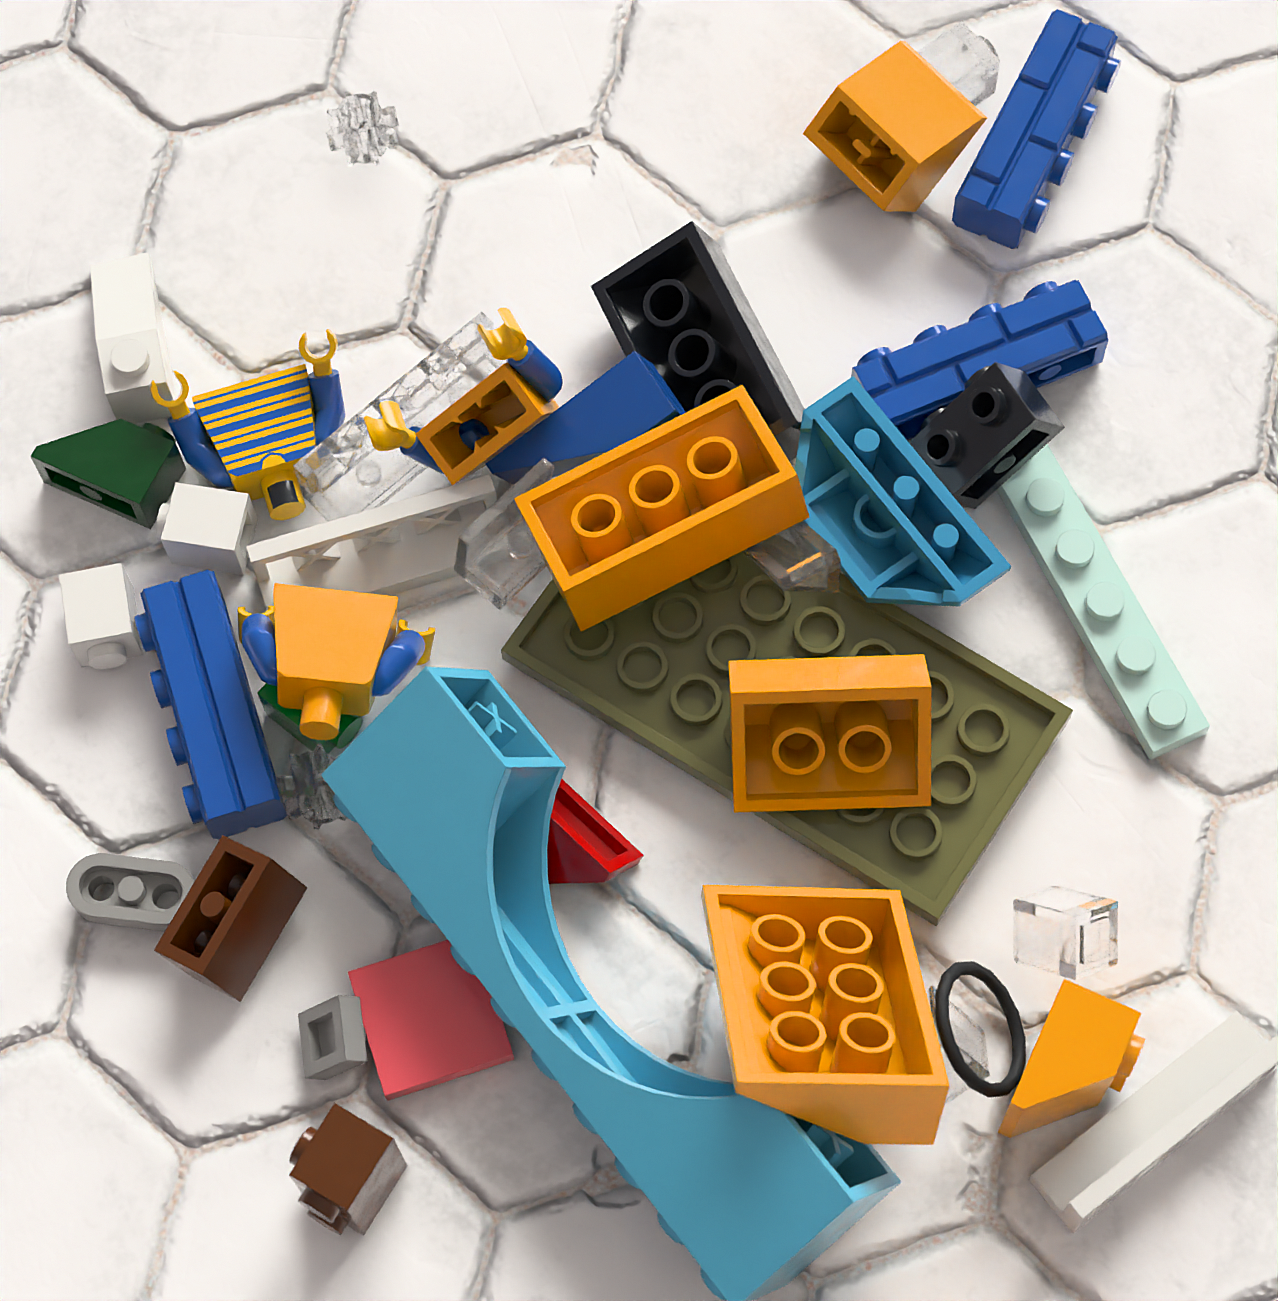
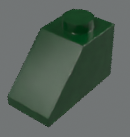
(115, 468)

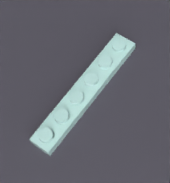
(1102, 606)

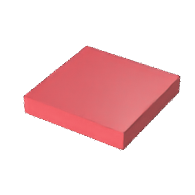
(427, 1020)

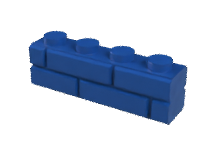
(1035, 128)
(1042, 335)
(211, 705)

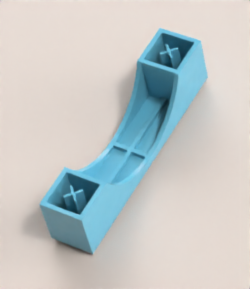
(462, 812)

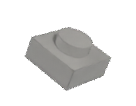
(332, 1037)

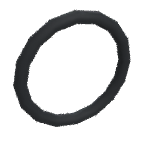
(947, 1038)

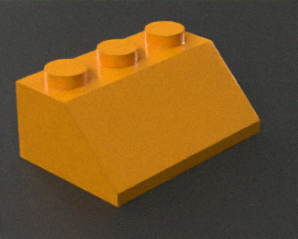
(830, 733)

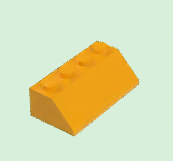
(663, 507)

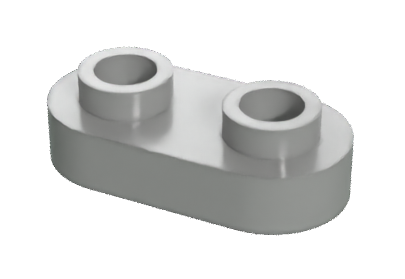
(136, 890)

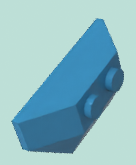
(886, 509)

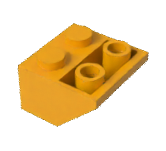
(895, 128)

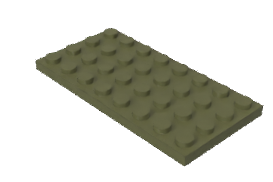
(666, 684)

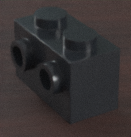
(986, 433)

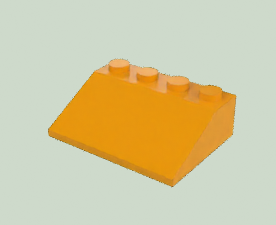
(827, 1009)

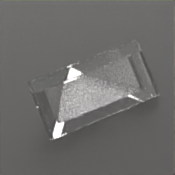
(798, 560)

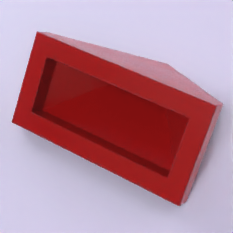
(583, 843)

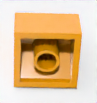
(1076, 1059)

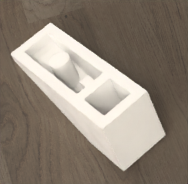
(131, 338)

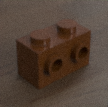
(231, 918)
(345, 1171)

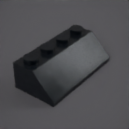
(698, 329)

